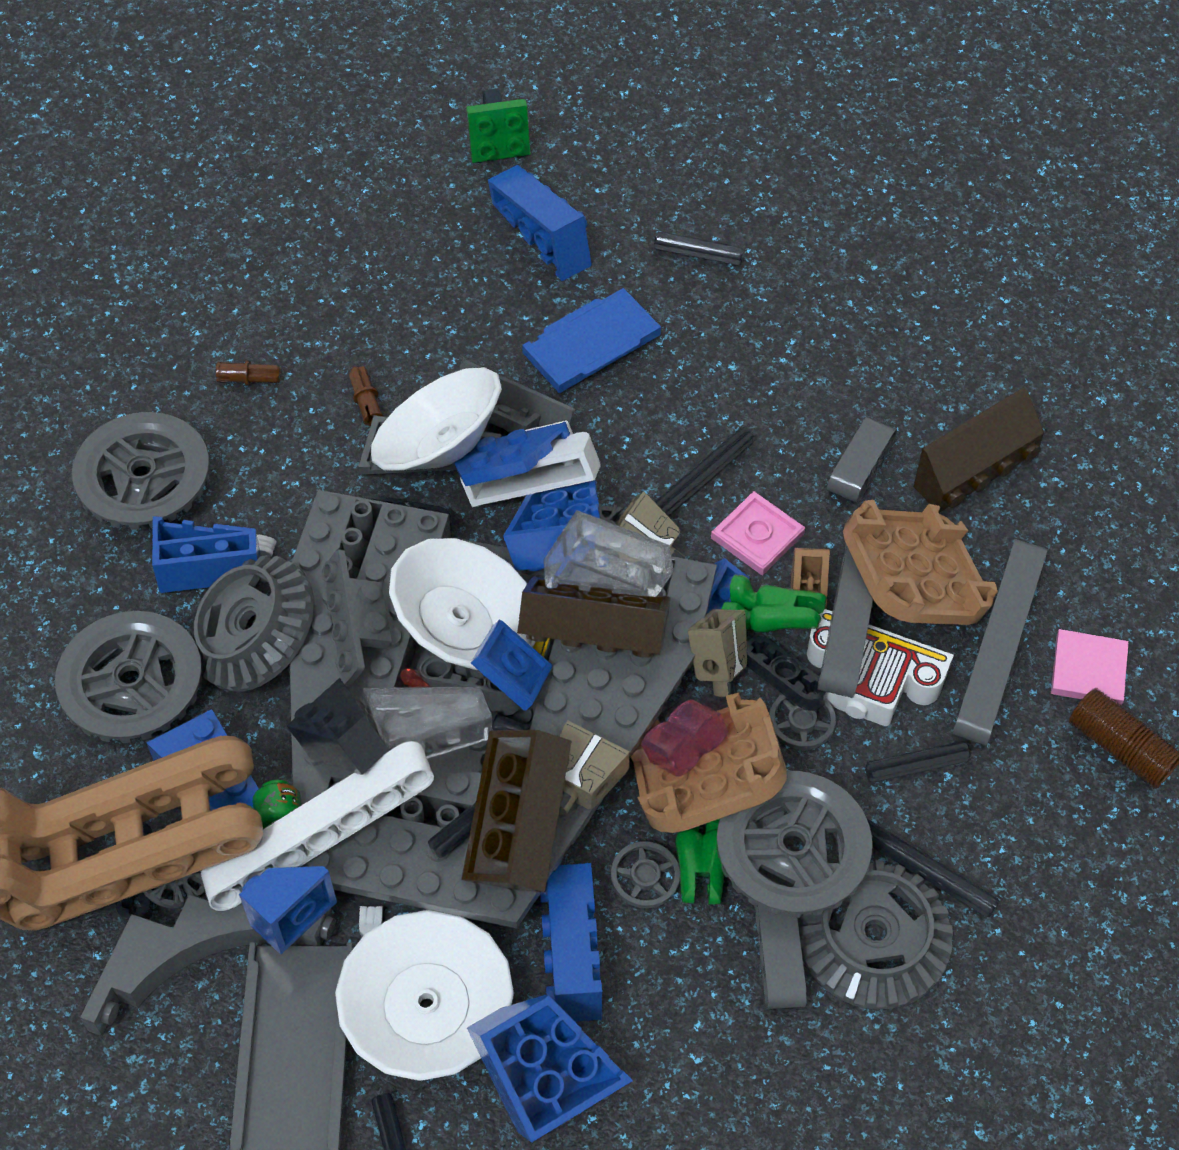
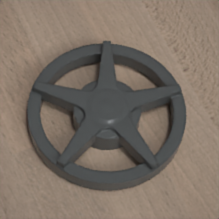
(802, 722)
(645, 874)

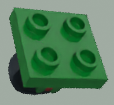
(498, 128)

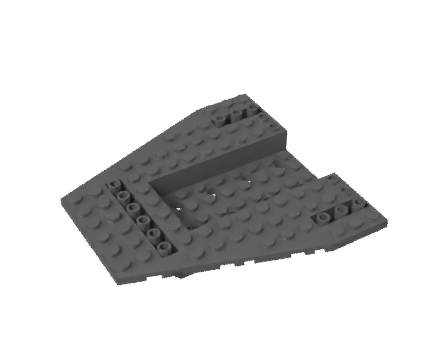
(595, 689)

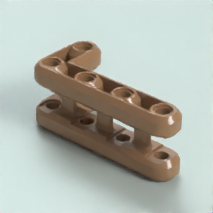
(121, 805)

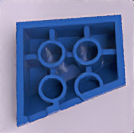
(543, 519)
(543, 1064)

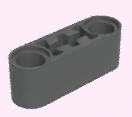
(861, 459)
(444, 674)

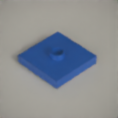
(512, 664)

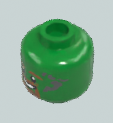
(275, 801)

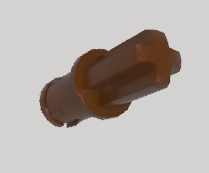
(247, 372)
(365, 394)

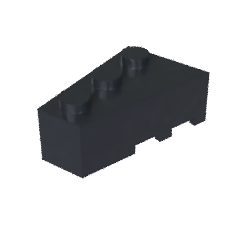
(338, 731)

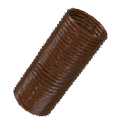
(1116, 730)

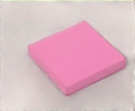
(758, 533)
(1089, 663)

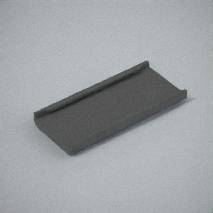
(290, 1051)

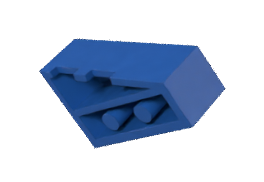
(196, 555)

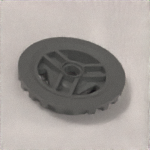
(124, 446)
(140, 643)
(250, 657)
(813, 809)
(841, 958)

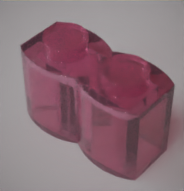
(684, 737)

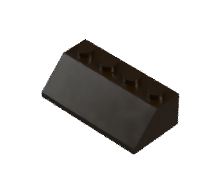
(979, 451)
(593, 618)
(517, 810)

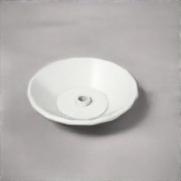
(438, 422)
(453, 595)
(412, 961)

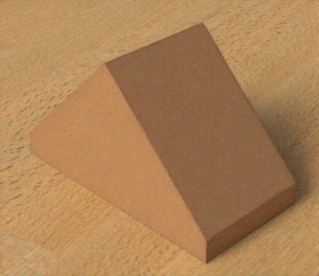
(810, 570)

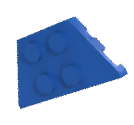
(508, 455)

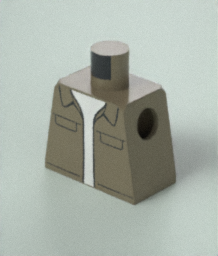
(649, 520)
(719, 648)
(592, 768)

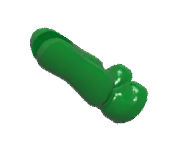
(775, 606)
(699, 858)

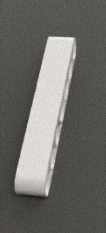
(323, 821)

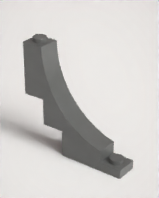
(154, 952)

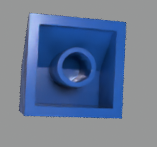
(287, 902)

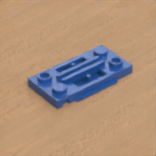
(591, 339)

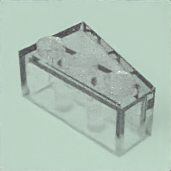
(607, 556)
(432, 716)

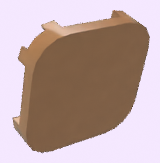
(917, 565)
(724, 781)

